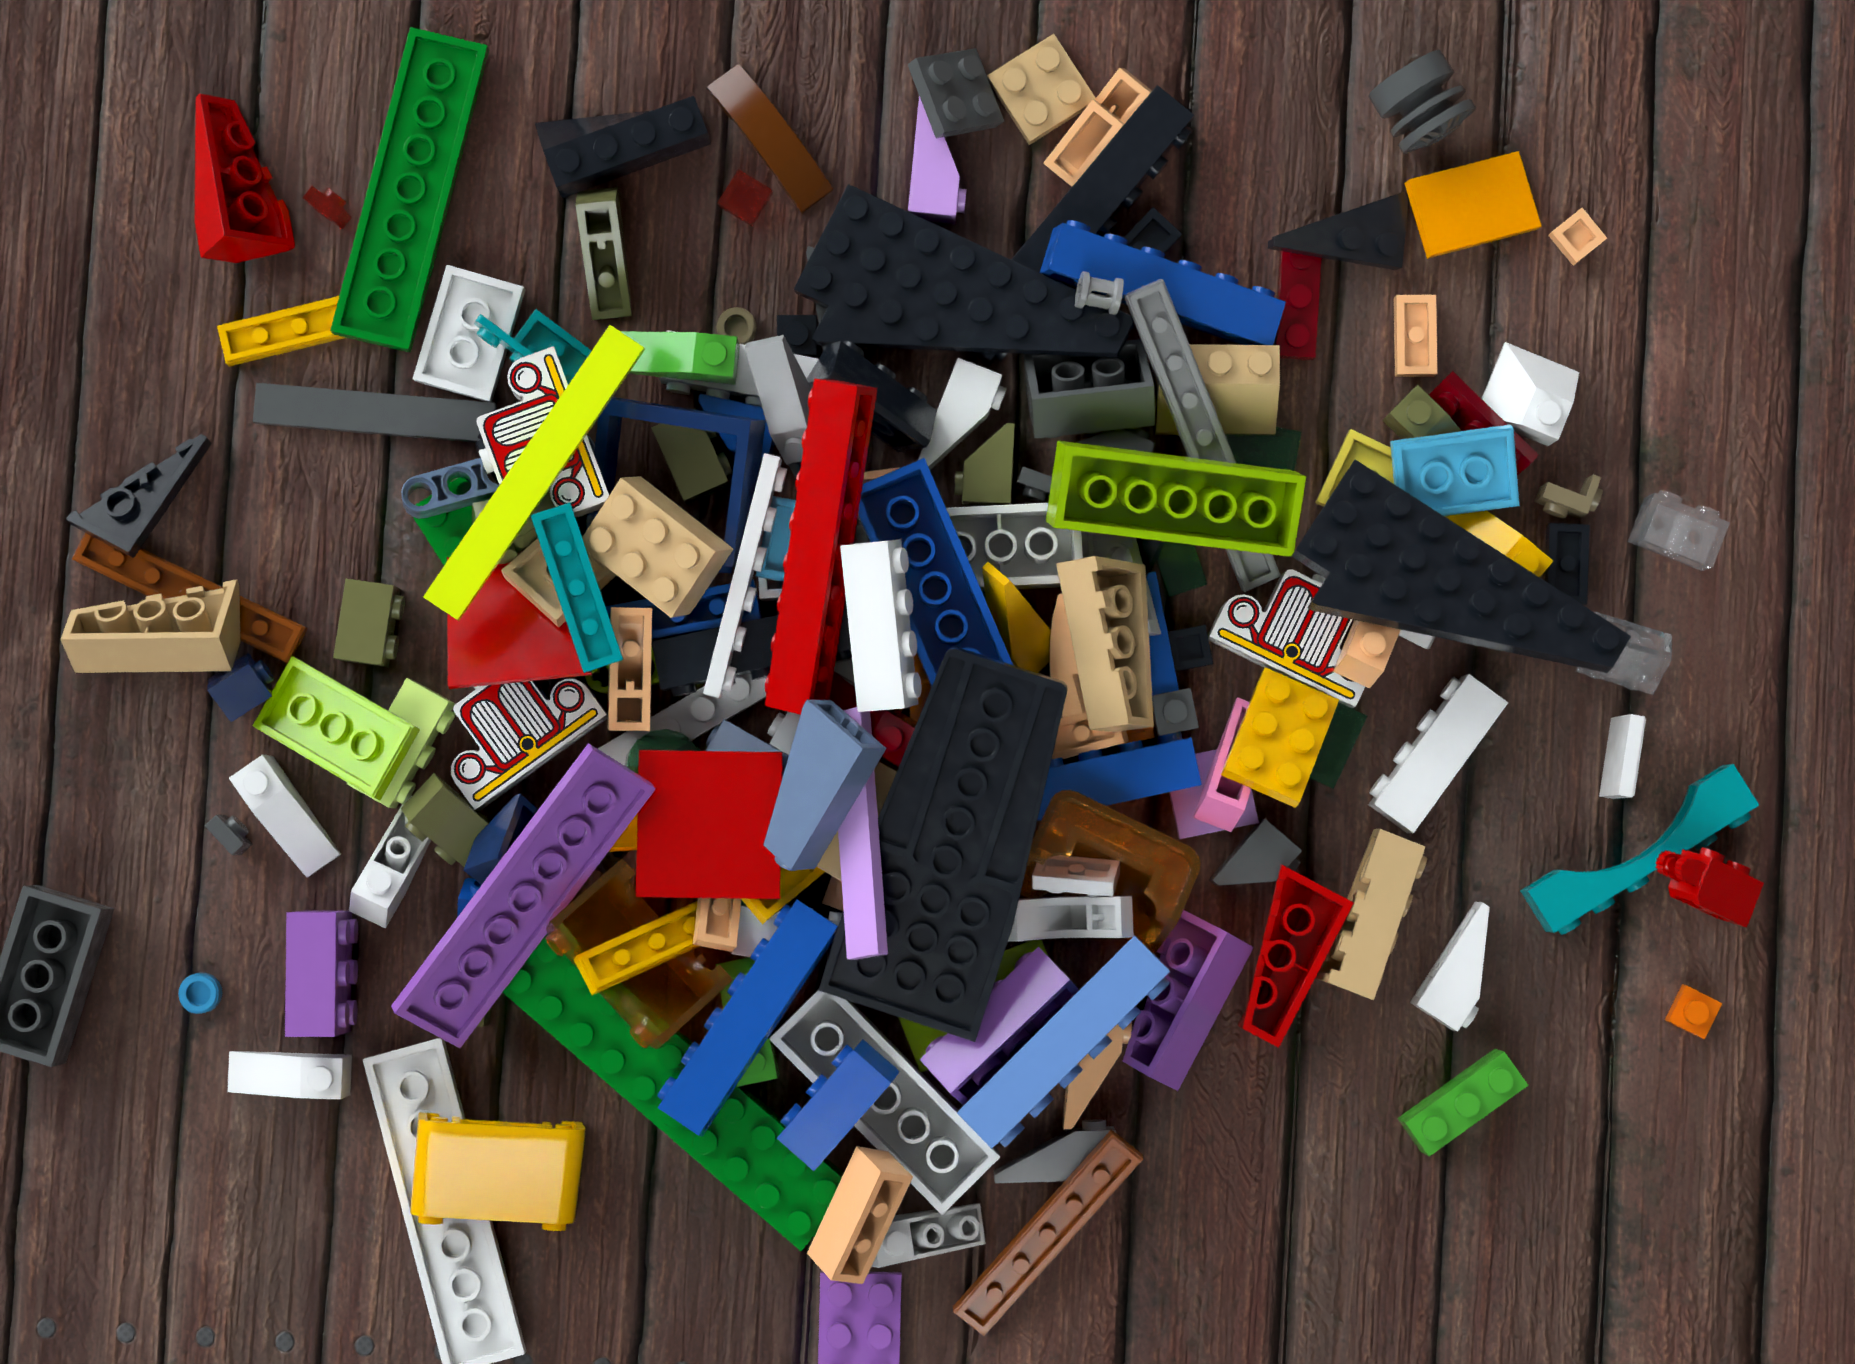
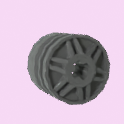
(1422, 102)

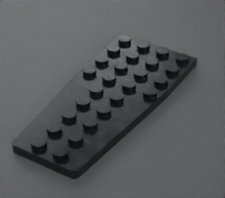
(956, 844)

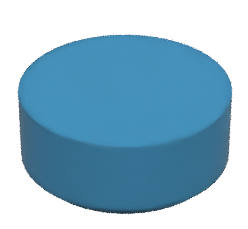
(200, 993)

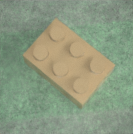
(655, 546)

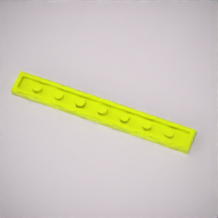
(534, 473)

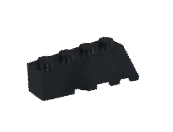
(611, 146)

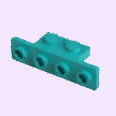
(535, 336)

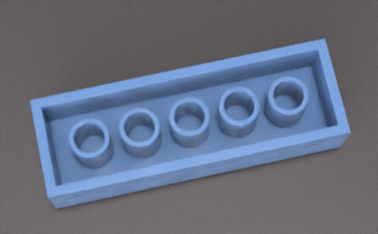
(1063, 1042)

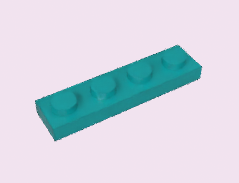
(576, 587)

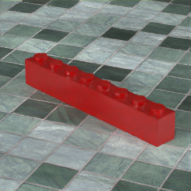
(821, 522)

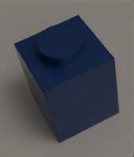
(242, 687)

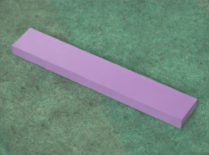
(862, 869)

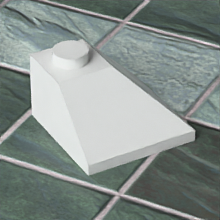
(1531, 393)

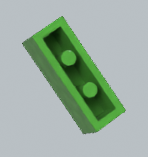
(1462, 1102)

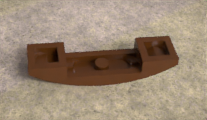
(771, 137)

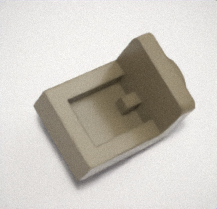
(1561, 501)

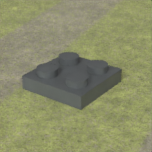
(955, 93)

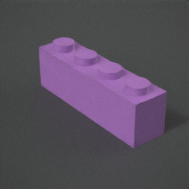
(1012, 1015)
(1176, 1023)

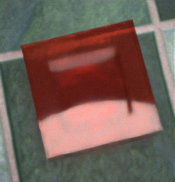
(745, 197)
(328, 205)

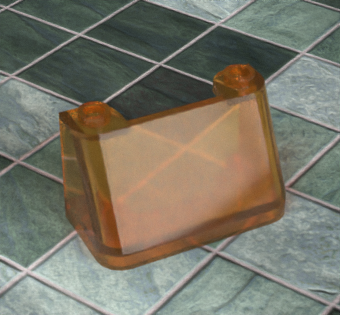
(1152, 864)
(656, 1000)

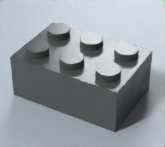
(1089, 392)

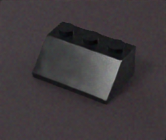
(900, 413)

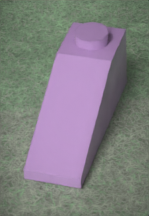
(934, 176)

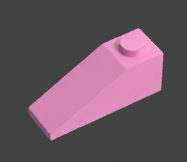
(1222, 798)

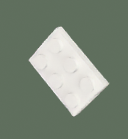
(452, 351)

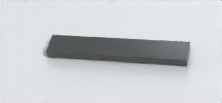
(368, 412)

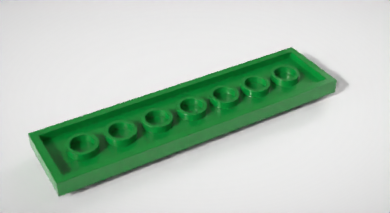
(410, 190)

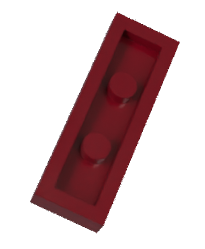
(1300, 290)
(1473, 413)

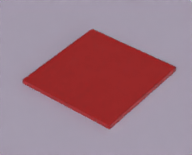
(507, 640)
(707, 825)

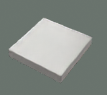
(1622, 756)

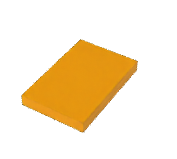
(1472, 204)

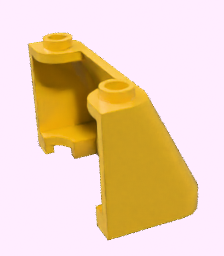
(496, 1171)

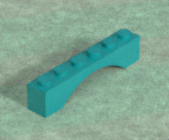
(1708, 806)

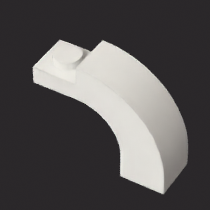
(1073, 918)

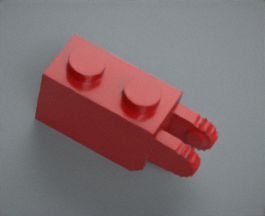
(1711, 885)

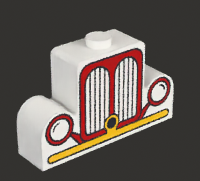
(538, 385)
(1288, 636)
(519, 733)

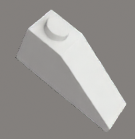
(963, 408)
(284, 814)
(1456, 977)
(290, 1074)

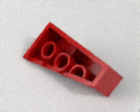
(1293, 948)

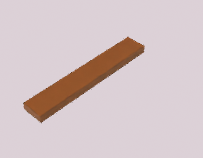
(155, 575)
(1047, 1232)

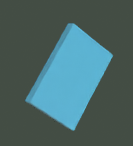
(1459, 470)

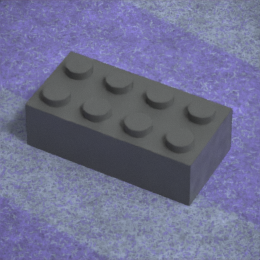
(48, 972)

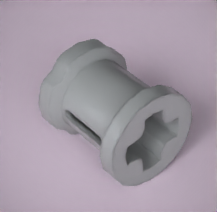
(1109, 301)

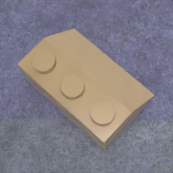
(1241, 386)

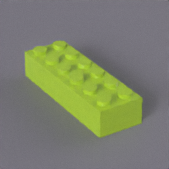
(1175, 499)

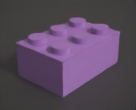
(320, 973)

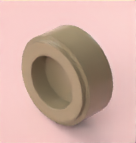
(737, 323)

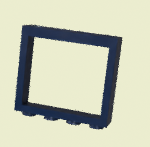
(746, 462)

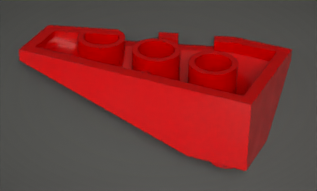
(233, 196)

